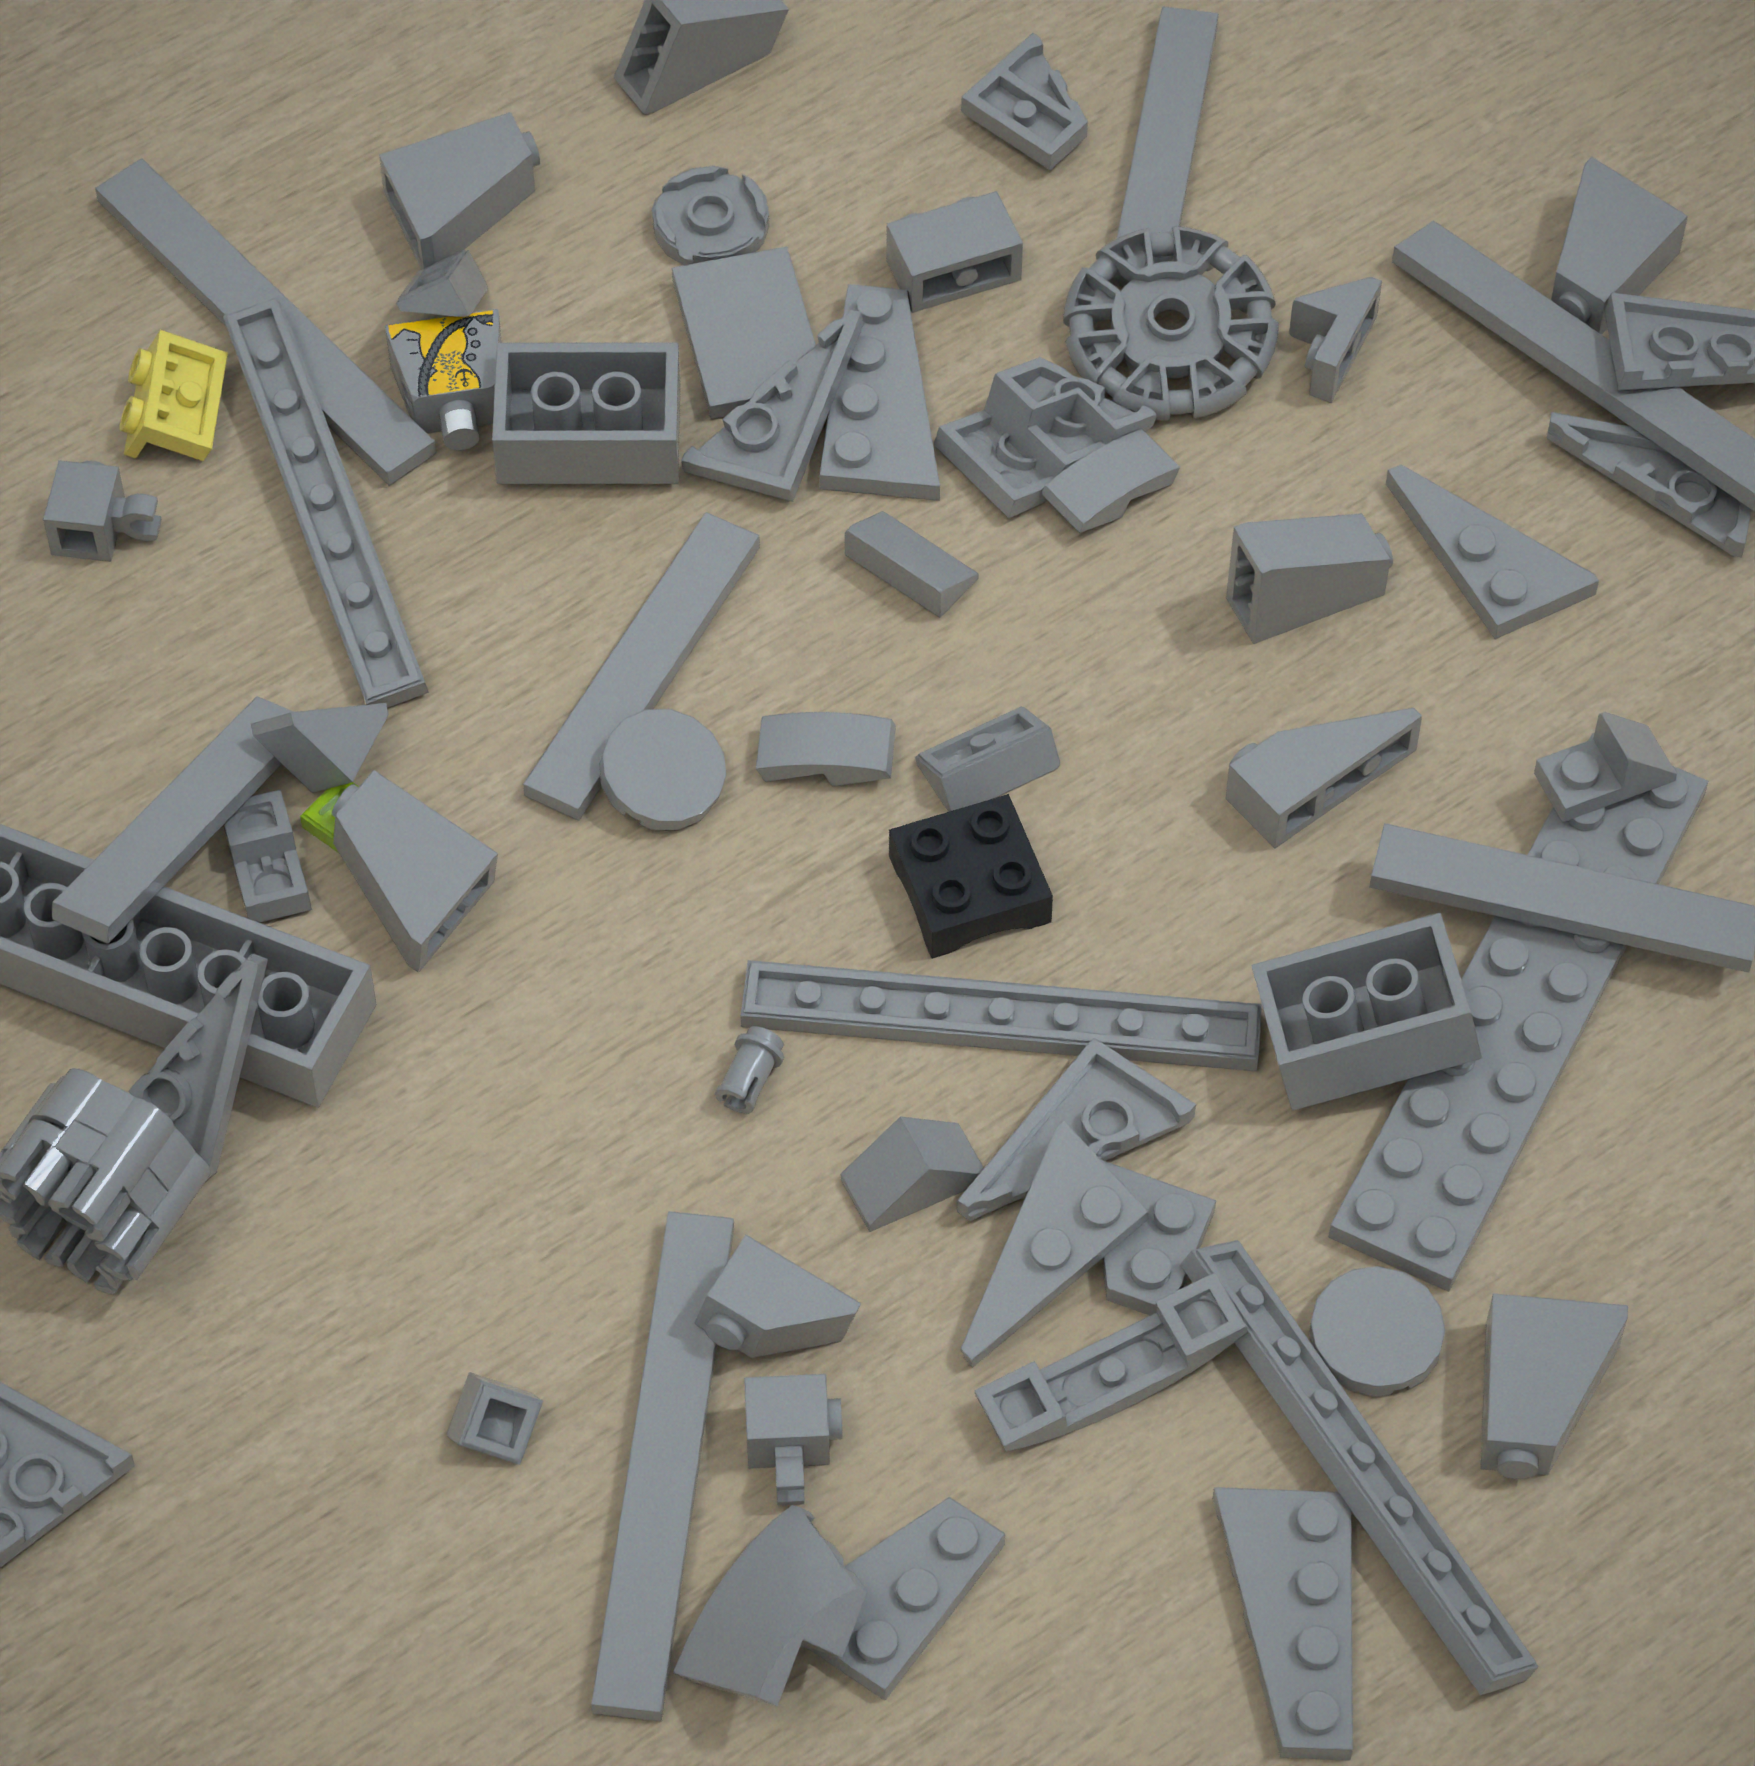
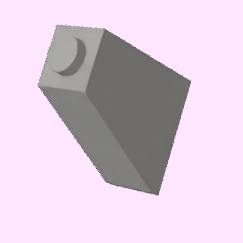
(692, 44)
(458, 184)
(1613, 243)
(1303, 571)
(410, 864)
(1540, 1376)

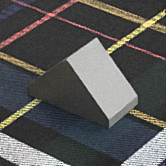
(323, 744)
(910, 1170)

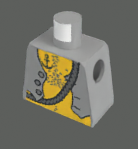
(447, 373)

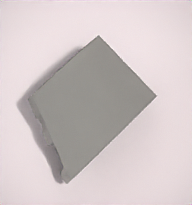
(1033, 430)
(772, 1601)

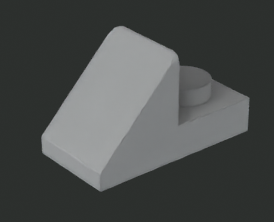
(1336, 327)
(1605, 770)

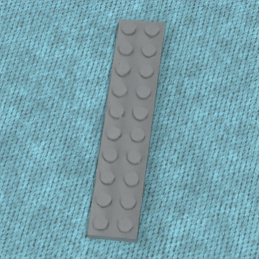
(1530, 1000)

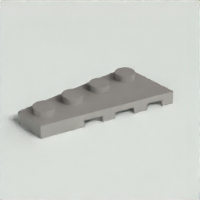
(1679, 343)

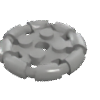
(1163, 353)

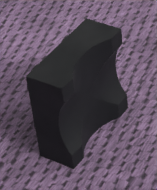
(970, 874)

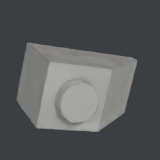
(772, 1305)

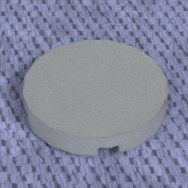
(710, 216)
(662, 769)
(1377, 1330)

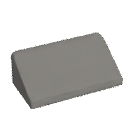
(445, 288)
(908, 562)
(990, 759)

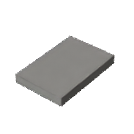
(741, 322)

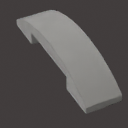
(1114, 1371)

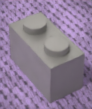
(954, 251)

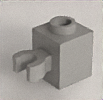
(90, 510)
(790, 1428)

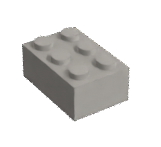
(587, 413)
(1366, 1011)

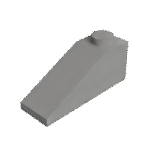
(1315, 768)

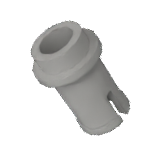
(755, 1057)

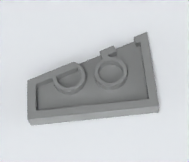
(912, 1590)

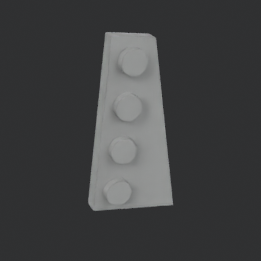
(879, 417)
(1297, 1604)

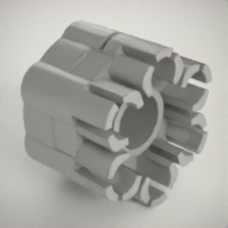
(104, 1169)

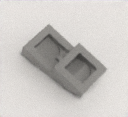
(1106, 480)
(839, 745)
(266, 859)

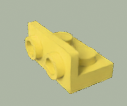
(174, 396)

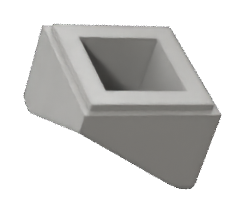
(494, 1418)

